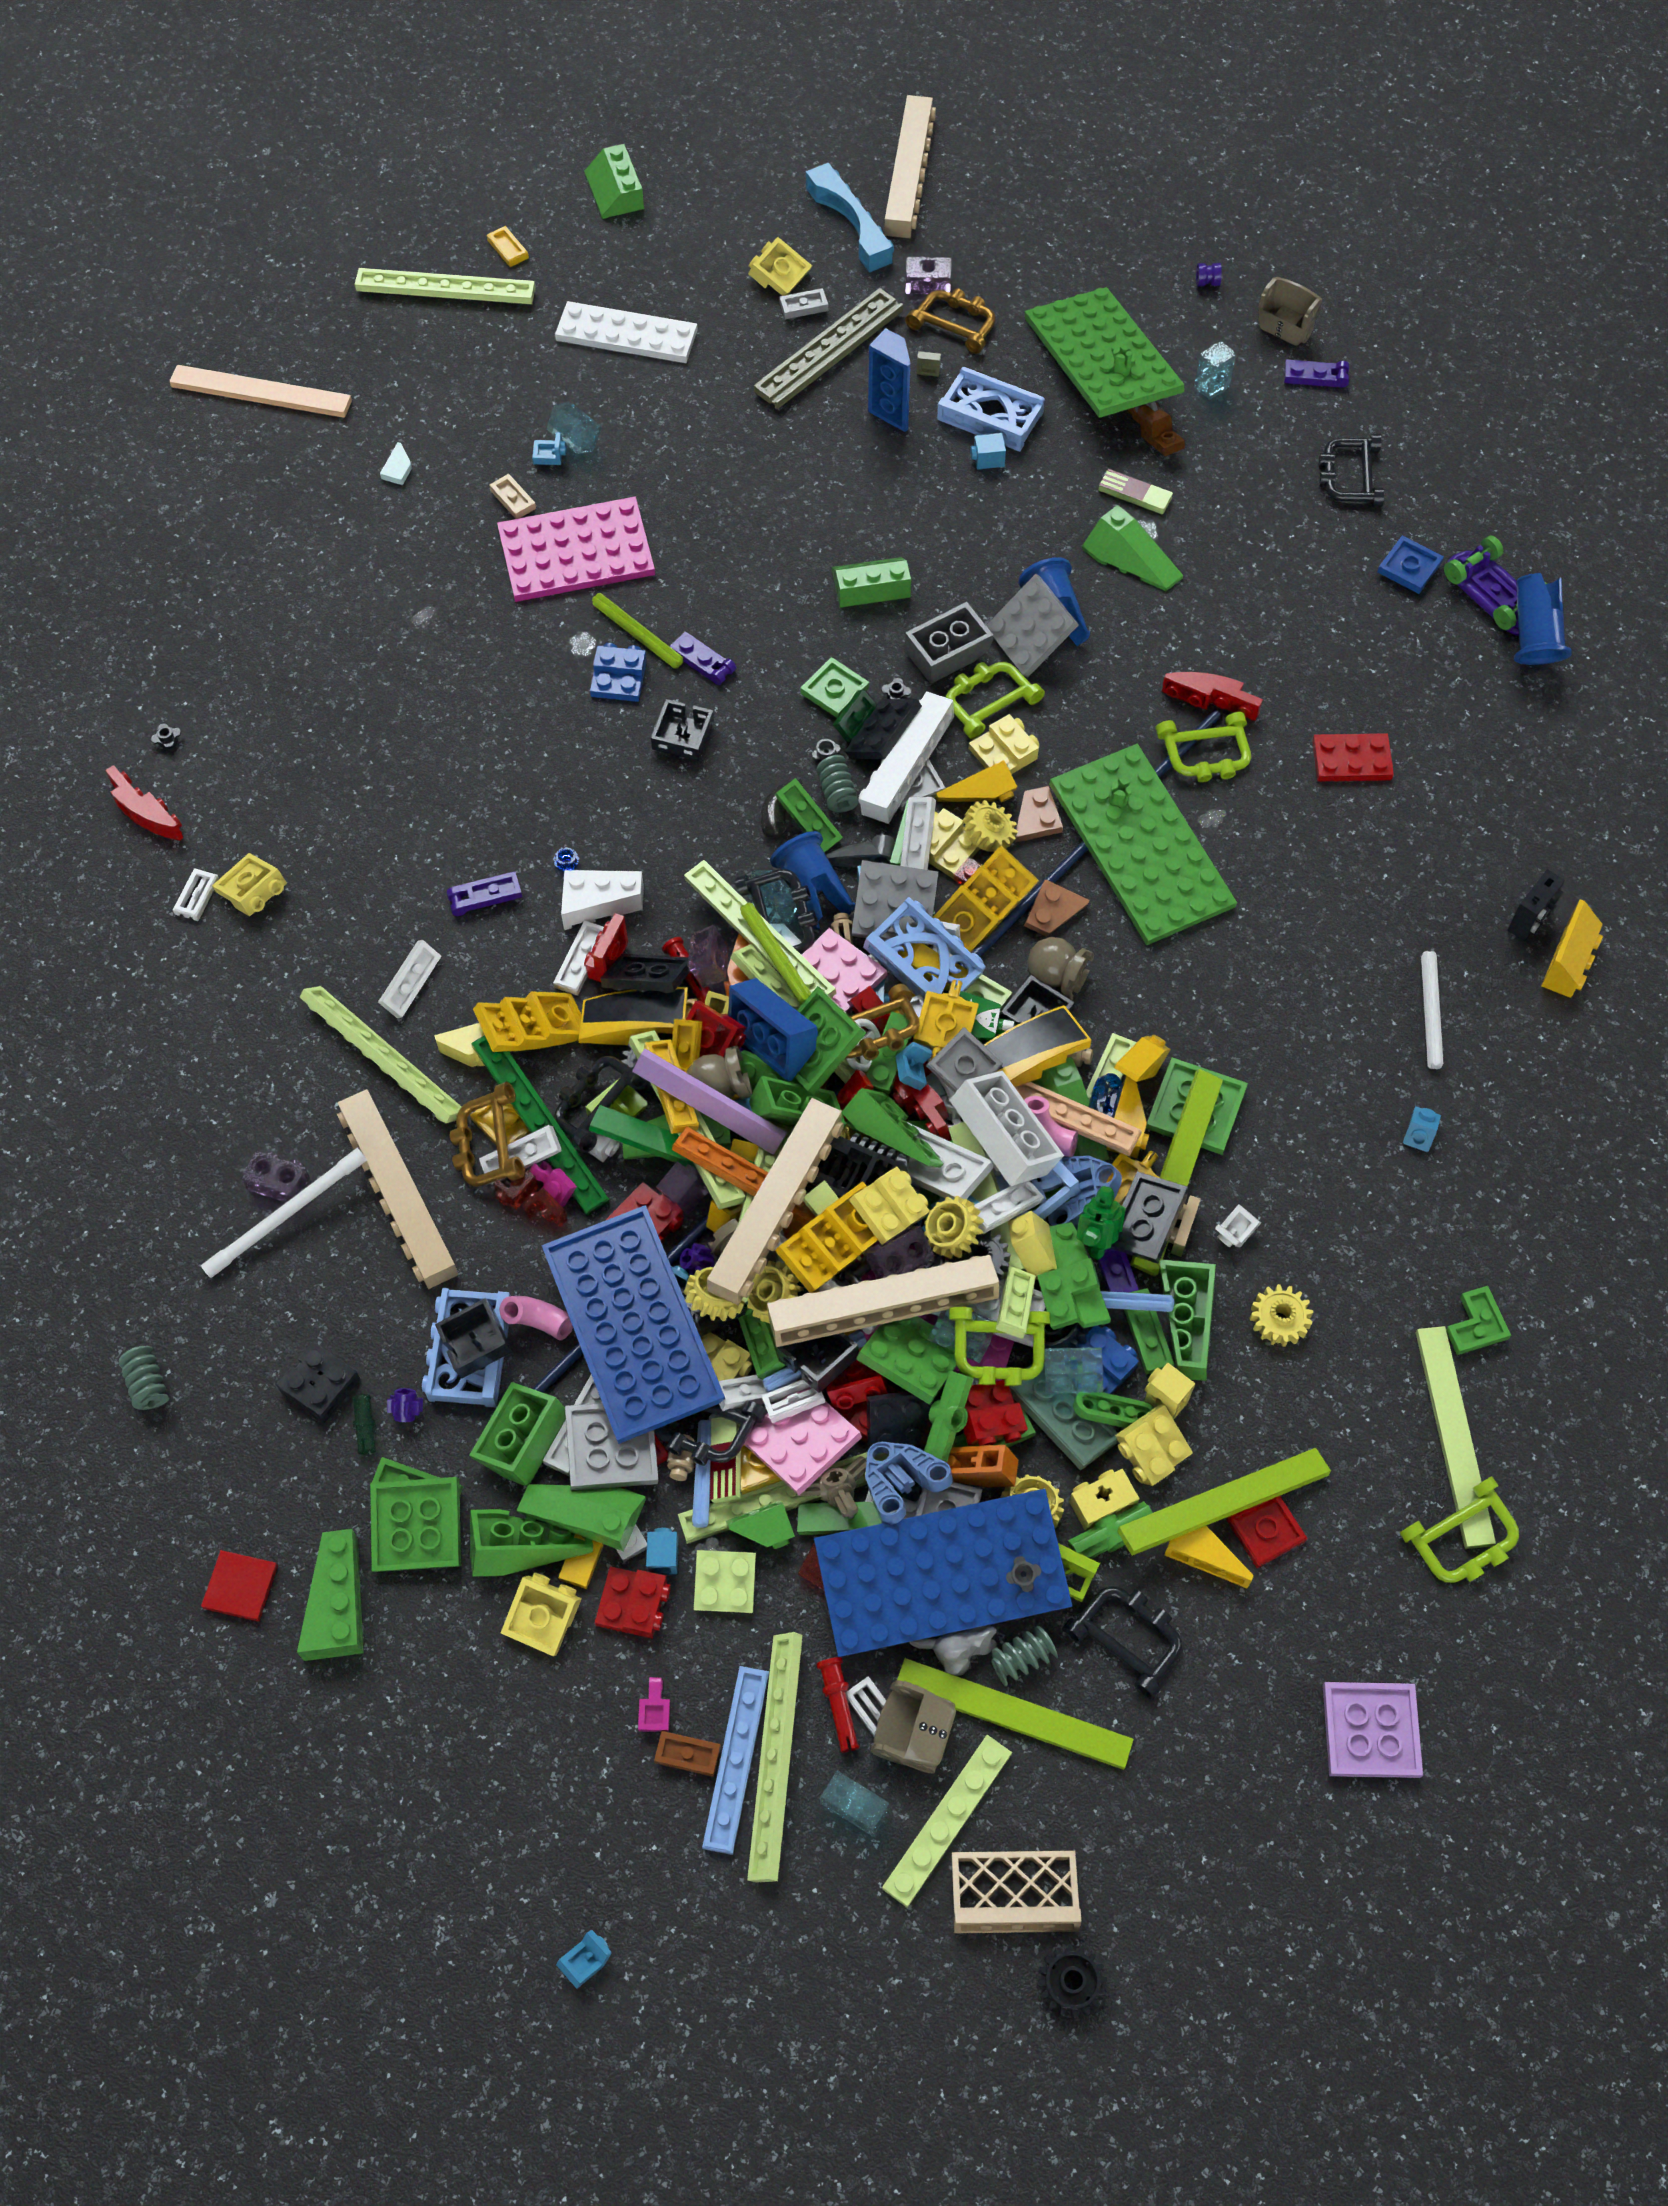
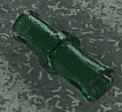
(364, 1424)

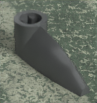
(878, 851)

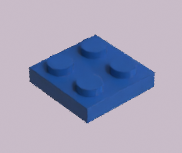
(1410, 564)

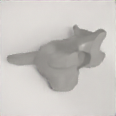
(957, 1648)

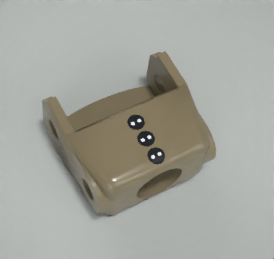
(1288, 310)
(913, 1727)

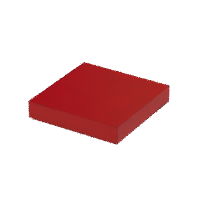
(1267, 1530)
(239, 1585)

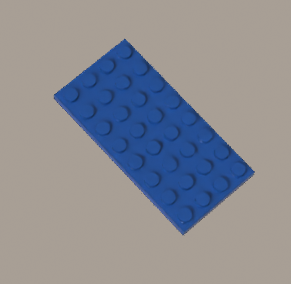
(633, 1324)
(940, 1572)

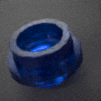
(566, 854)

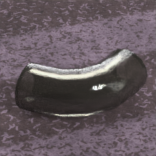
(773, 814)

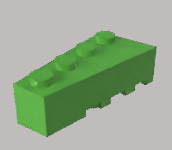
(1191, 1317)
(334, 1603)

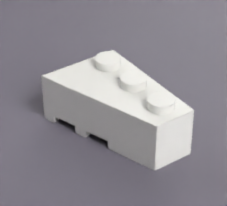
(600, 894)

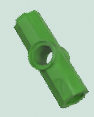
(948, 1415)
(1104, 1533)

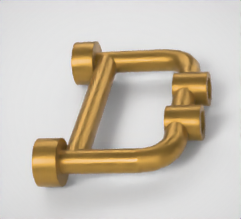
(975, 340)
(893, 1038)
(511, 1168)

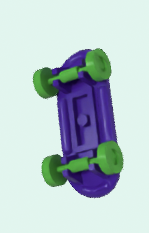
(1487, 582)

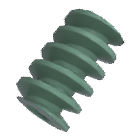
(837, 784)
(142, 1378)
(1022, 1653)

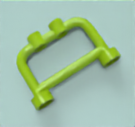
(973, 726)
(1203, 770)
(987, 1374)
(1473, 1568)

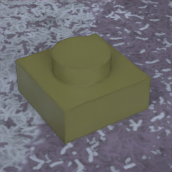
(928, 363)

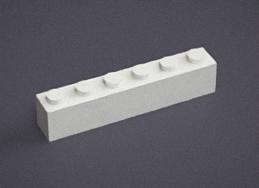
(906, 759)

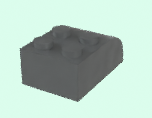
(948, 642)

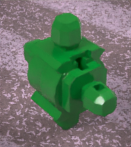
(1101, 1222)

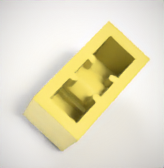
(1169, 1388)
(1111, 1484)

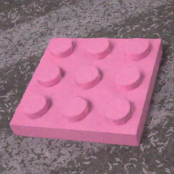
(844, 967)
(802, 1444)

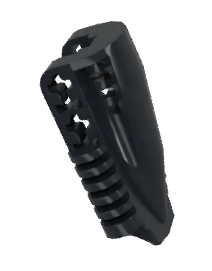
(856, 1162)

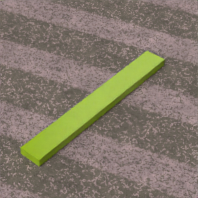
(1187, 1142)
(1223, 1501)
(1021, 1715)

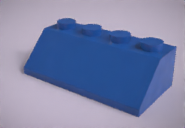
(889, 379)
(773, 1028)

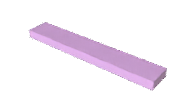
(709, 1101)

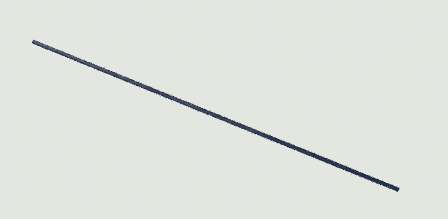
(701, 1227)

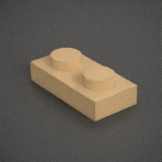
(512, 496)
(1180, 1235)

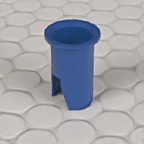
(1056, 574)
(1540, 621)
(811, 865)

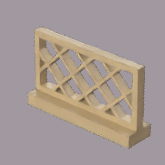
(1021, 1918)

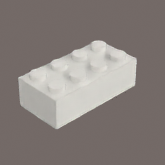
(1006, 1128)

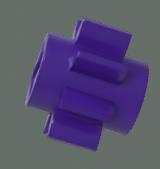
(696, 1258)
(404, 1405)

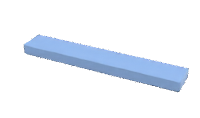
(735, 1760)

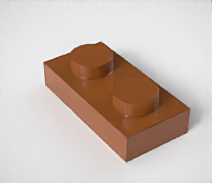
(687, 1753)

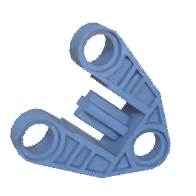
(1091, 1176)
(902, 1457)

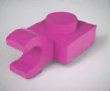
(554, 1181)
(655, 1711)

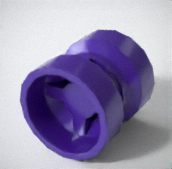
(1208, 274)

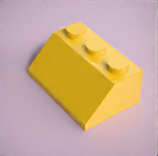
(1574, 951)

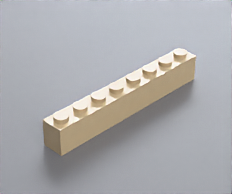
(908, 167)
(398, 1190)
(774, 1202)
(883, 1300)

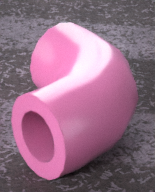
(1063, 1138)
(536, 1314)

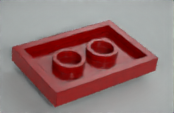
(1352, 757)

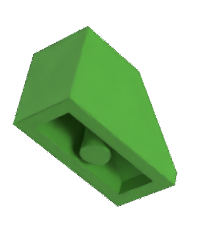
(764, 1525)

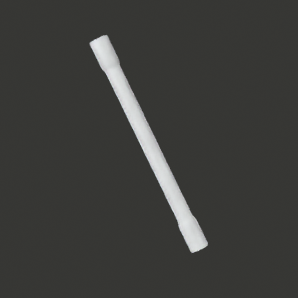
(225, 1257)

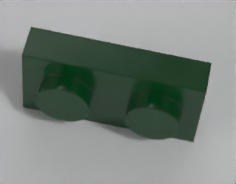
(854, 715)

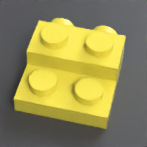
(779, 267)
(1006, 742)
(949, 843)
(250, 884)
(890, 1205)
(727, 1357)
(1153, 1445)
(541, 1613)

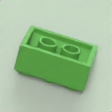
(614, 182)
(872, 581)
(786, 1101)
(519, 1433)

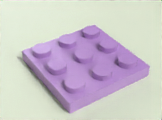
(1372, 1730)

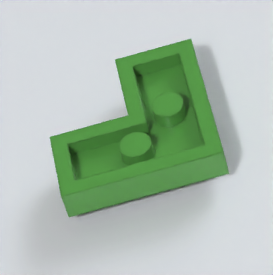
(1060, 1287)
(1485, 1323)

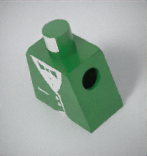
(987, 1019)

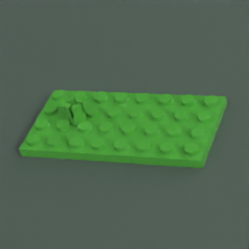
(1103, 352)
(1142, 844)

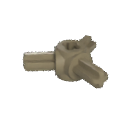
(838, 1487)

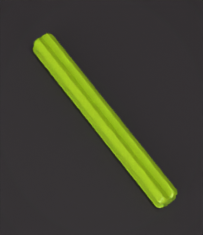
(637, 630)
(775, 952)

